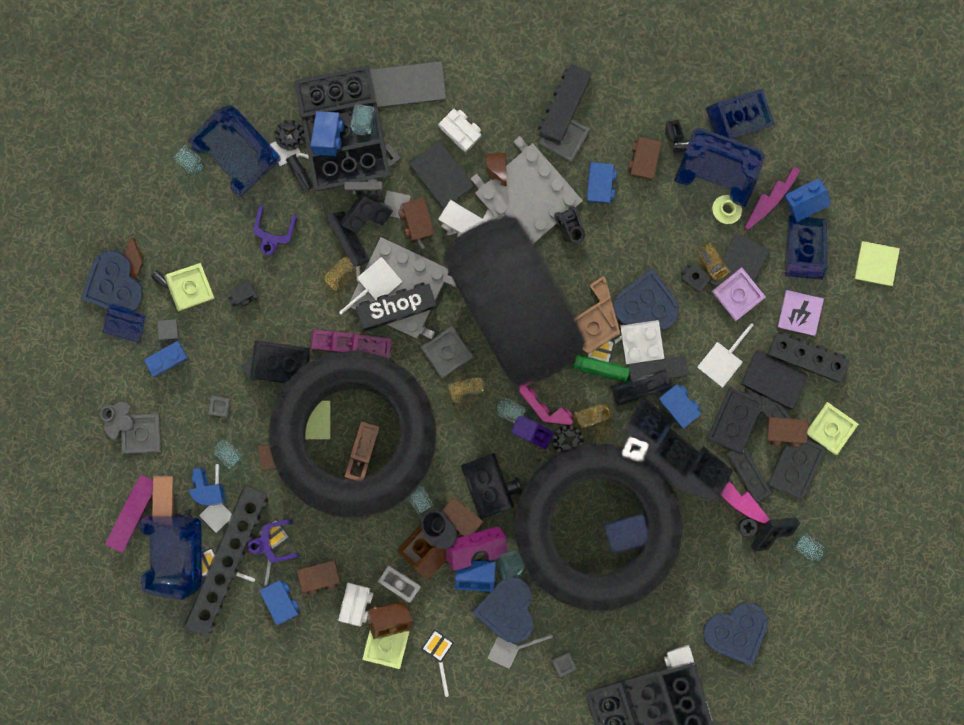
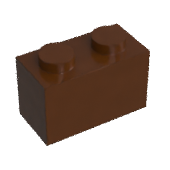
(645, 158)
(416, 220)
(786, 430)
(462, 518)
(319, 576)
(389, 620)

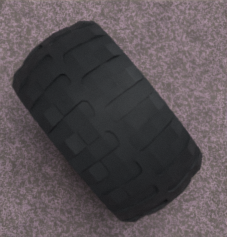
(514, 299)
(333, 374)
(608, 590)

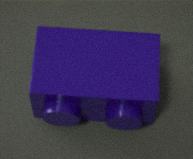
(532, 432)

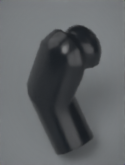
(159, 278)

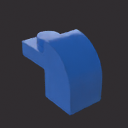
(205, 493)

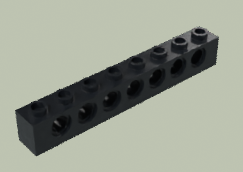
(205, 626)

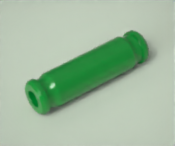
(601, 368)

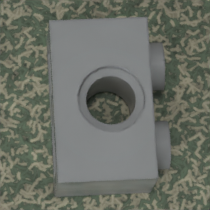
(399, 583)

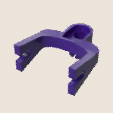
(270, 239)
(265, 543)

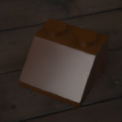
(422, 553)

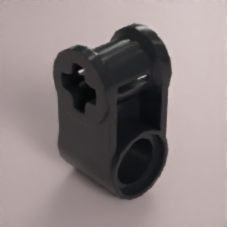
(569, 221)

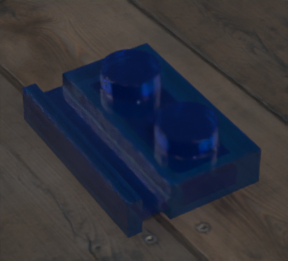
(124, 324)
(627, 533)

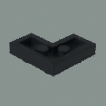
(364, 209)
(773, 530)

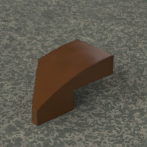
(497, 167)
(135, 256)

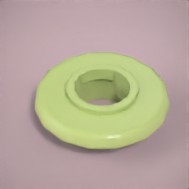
(724, 217)

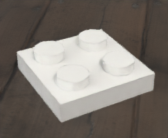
(642, 342)

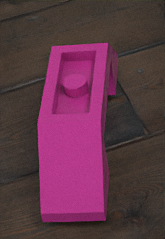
(559, 417)

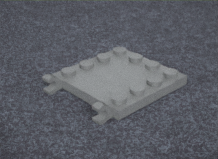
(531, 193)
(411, 270)

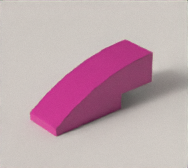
(743, 503)

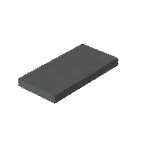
(409, 84)

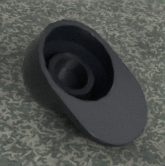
(439, 529)

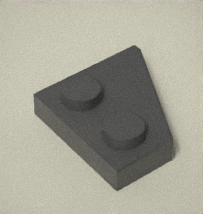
(371, 188)

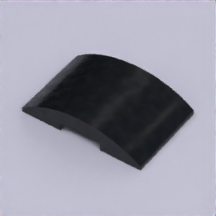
(360, 155)
(674, 458)
(653, 698)

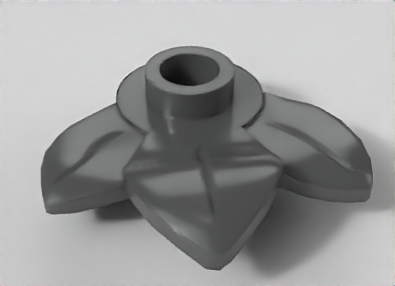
(118, 421)

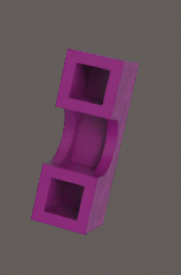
(489, 541)

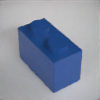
(326, 133)
(600, 183)
(807, 200)
(166, 359)
(680, 406)
(476, 577)
(279, 601)

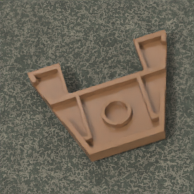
(599, 321)

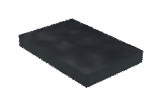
(441, 174)
(743, 254)
(277, 361)
(774, 379)
(736, 420)
(796, 468)
(487, 486)

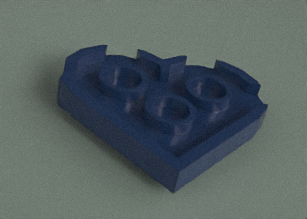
(112, 283)
(646, 301)
(507, 610)
(737, 633)

